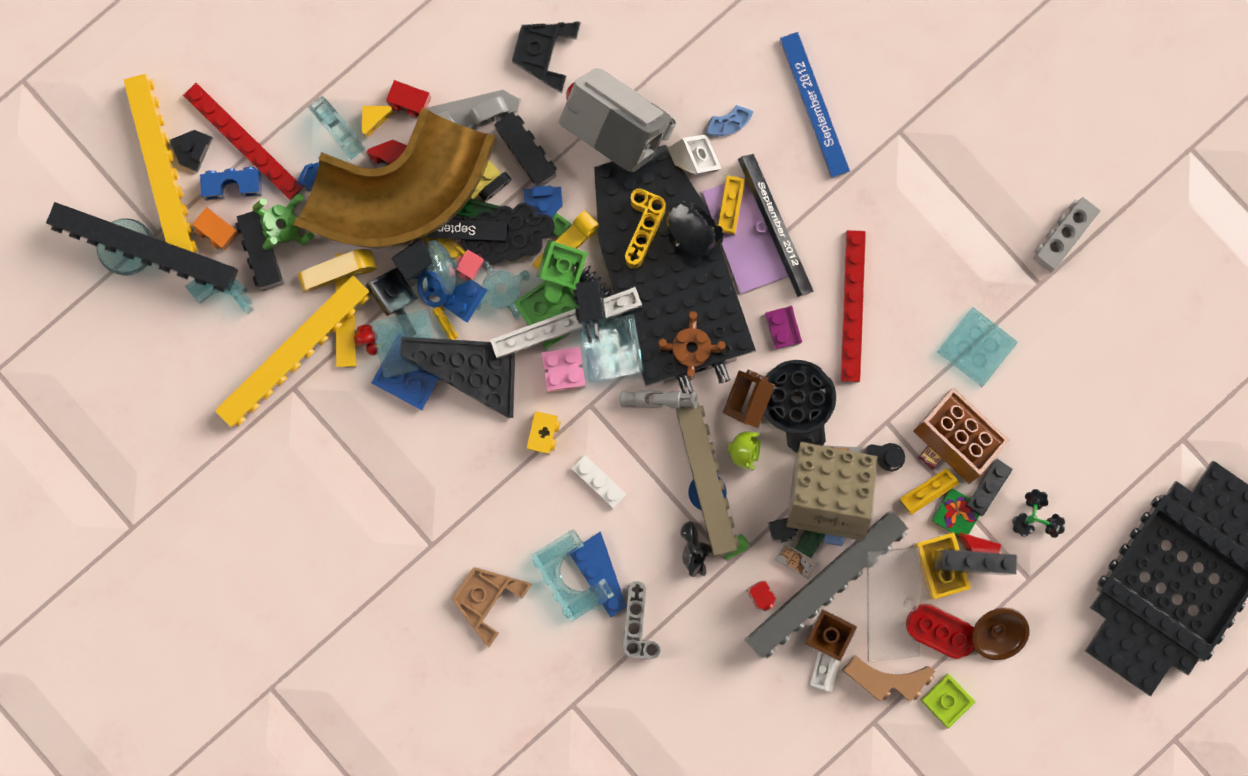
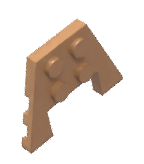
(479, 595)

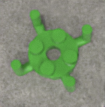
(286, 217)

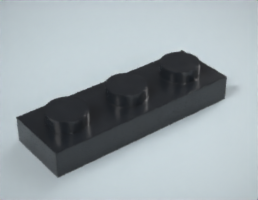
(989, 487)

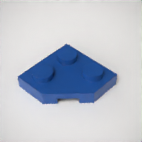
(465, 299)

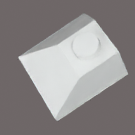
(694, 155)

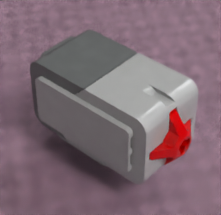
(615, 119)

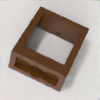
(757, 402)

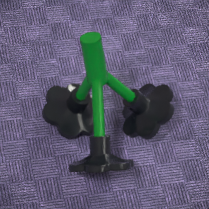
(1025, 524)

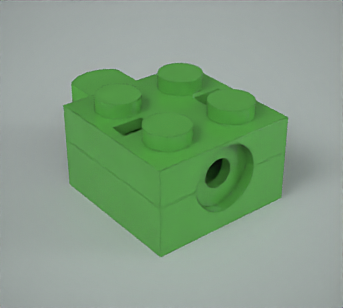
(558, 269)

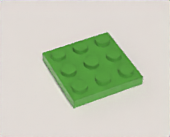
(536, 308)

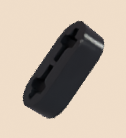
(495, 186)

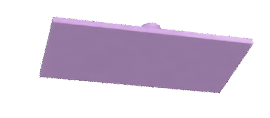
(751, 249)

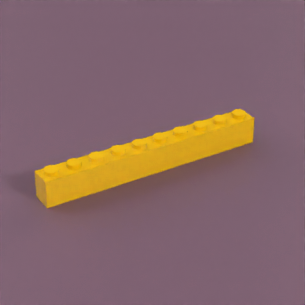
(159, 162)
(293, 351)

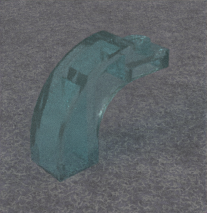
(336, 127)
(201, 293)

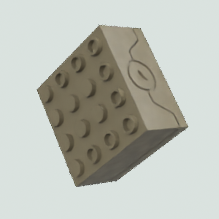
(832, 491)

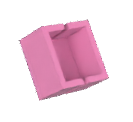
(563, 369)

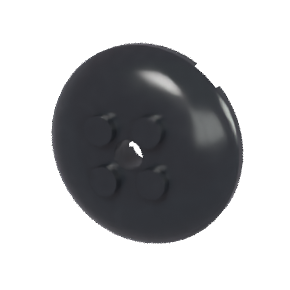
(810, 384)

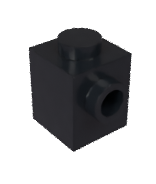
(779, 530)

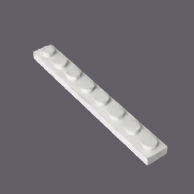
(560, 325)

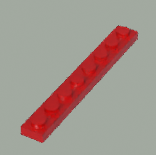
(243, 141)
(853, 306)

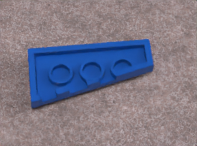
(595, 566)

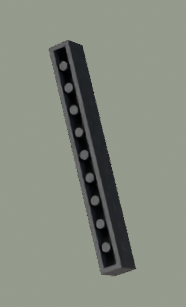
(141, 246)

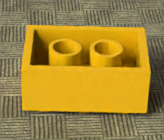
(940, 582)

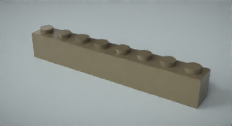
(706, 480)

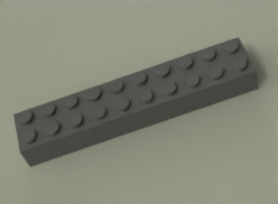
(824, 585)

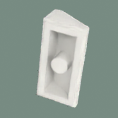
(824, 672)

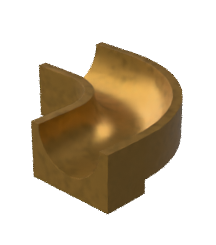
(404, 198)

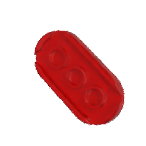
(940, 631)

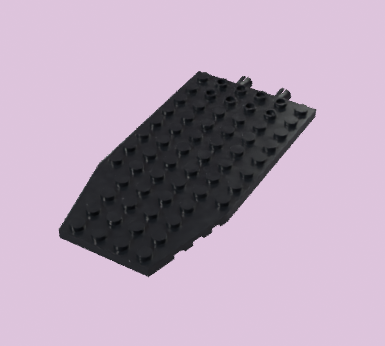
(669, 279)

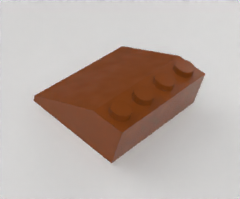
(961, 436)

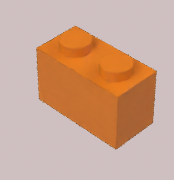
(215, 228)

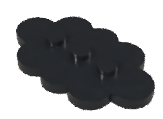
(524, 234)

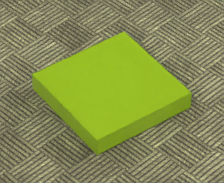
(947, 700)

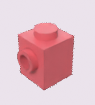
(469, 266)

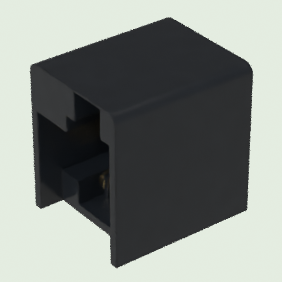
(413, 261)

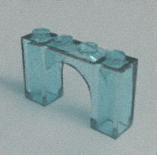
(549, 562)

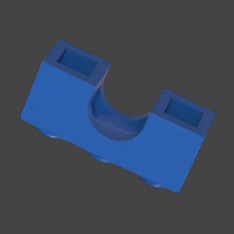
(214, 183)

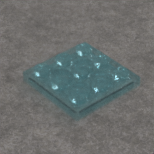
(388, 340)
(977, 346)
(615, 353)

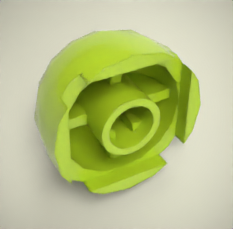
(745, 449)

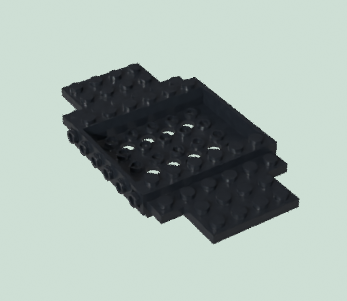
(1145, 628)

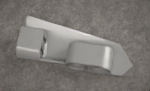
(478, 109)

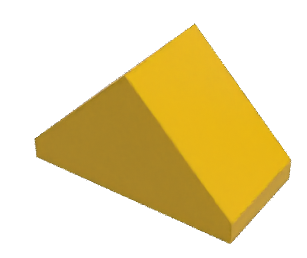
(374, 117)

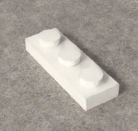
(599, 481)

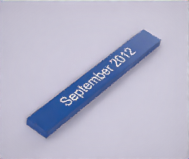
(814, 104)

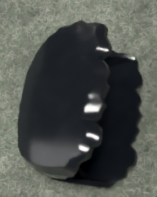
(694, 229)

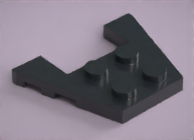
(536, 48)

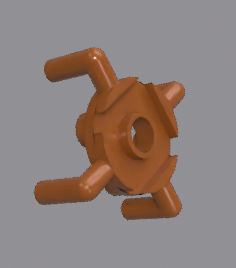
(694, 336)

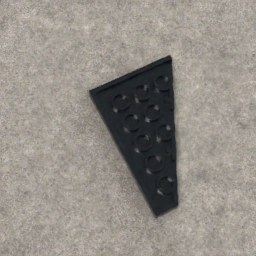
(467, 367)

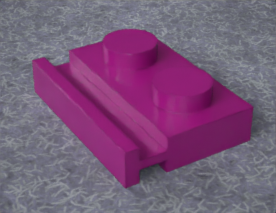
(783, 327)

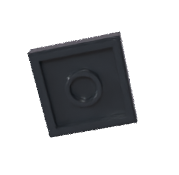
(391, 291)

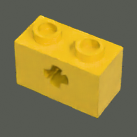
(541, 421)

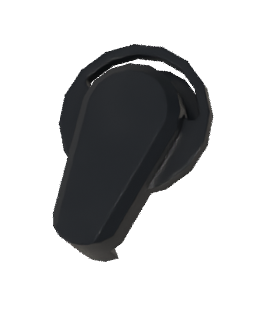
(887, 455)

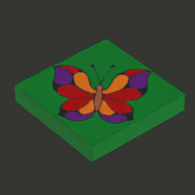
(954, 514)

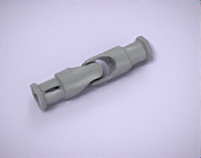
(672, 399)

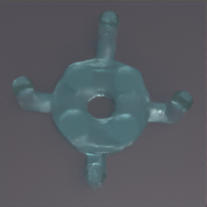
(512, 288)

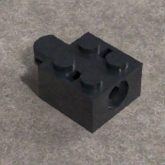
(590, 308)

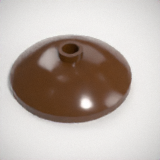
(1002, 641)

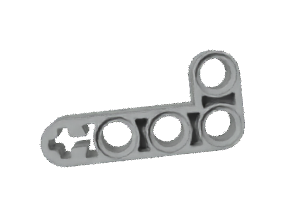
(638, 619)

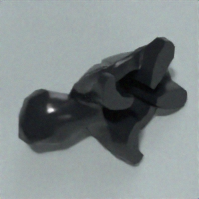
(694, 551)

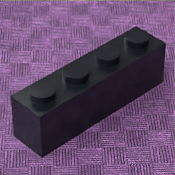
(525, 150)
(260, 260)
(975, 562)

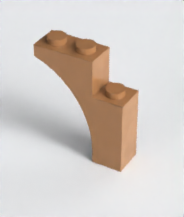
(880, 683)

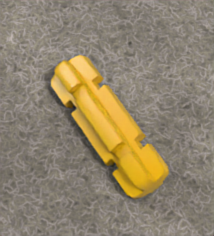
(445, 323)

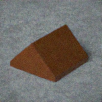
(830, 634)

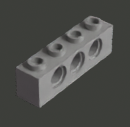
(1087, 213)

